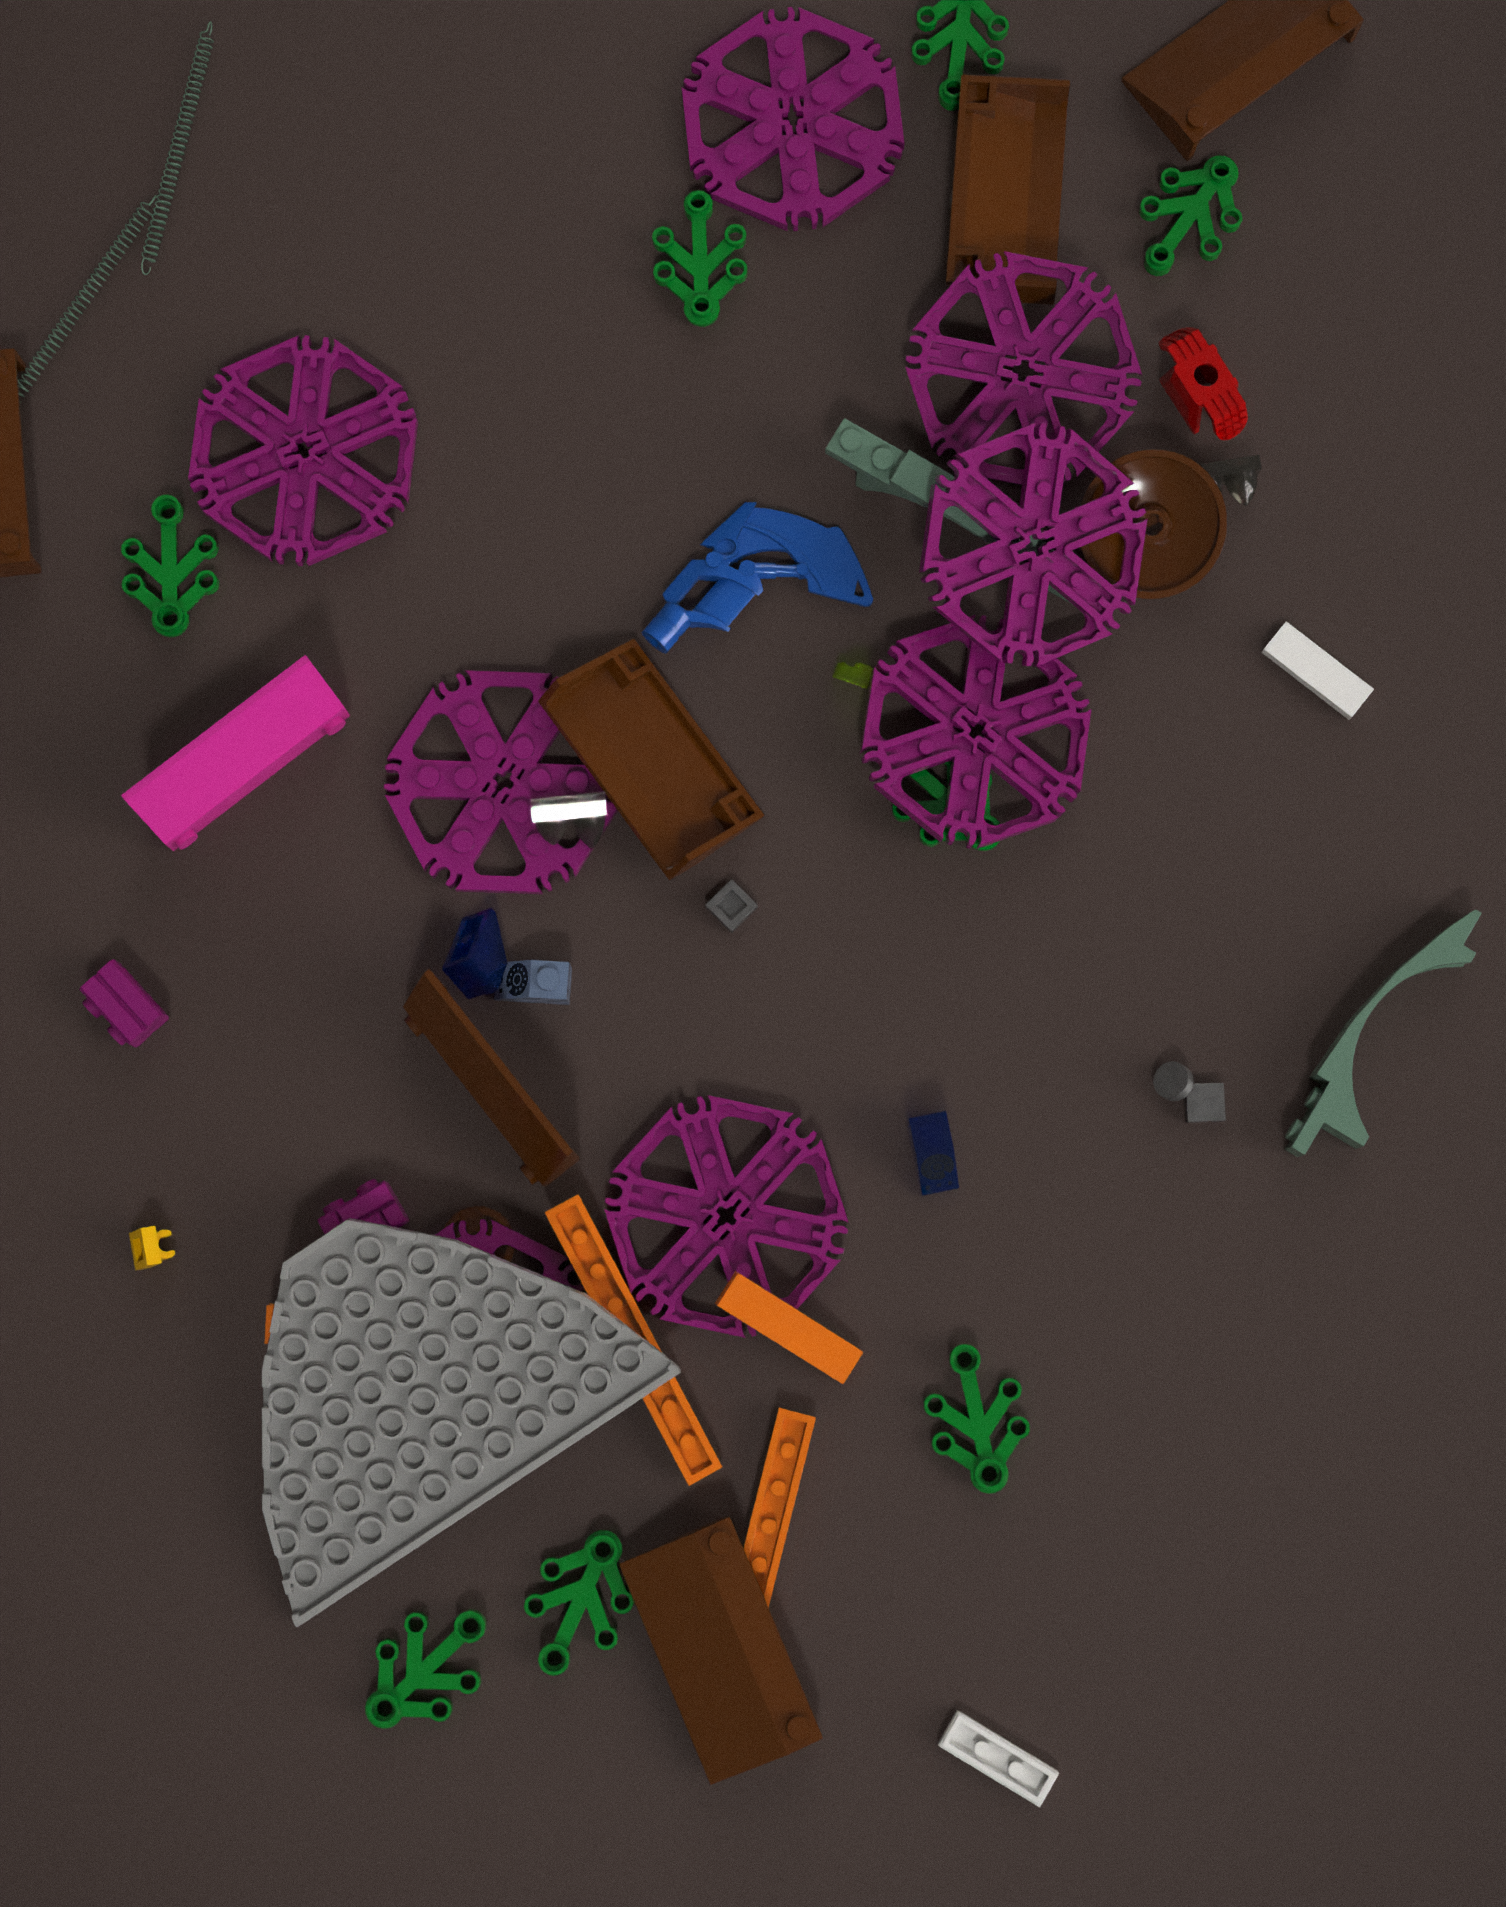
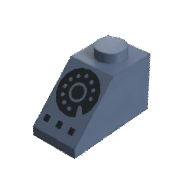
(536, 982)

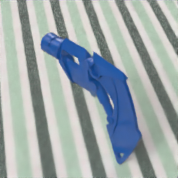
(820, 555)

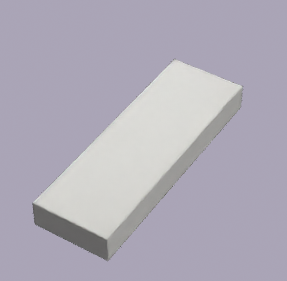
(1317, 670)
(998, 1758)

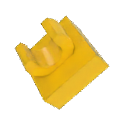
(146, 1247)

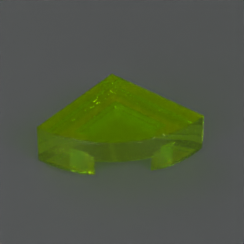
(857, 675)

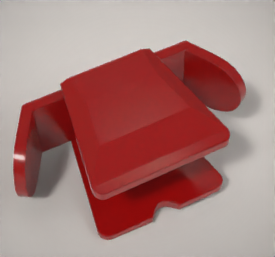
(1219, 399)

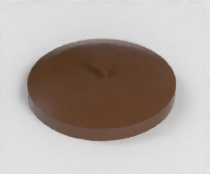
(1182, 528)

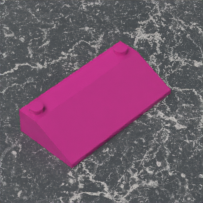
(237, 754)

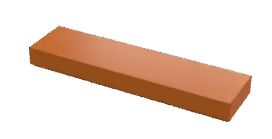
(789, 1327)

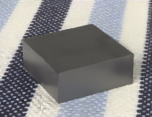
(731, 906)
(1205, 1103)

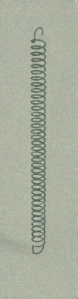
(176, 151)
(78, 302)

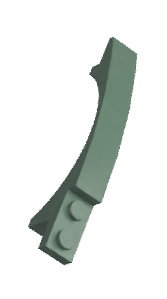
(901, 474)
(1334, 1103)

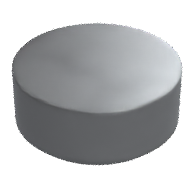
(1173, 1081)

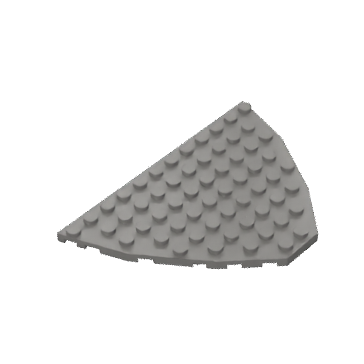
(417, 1389)

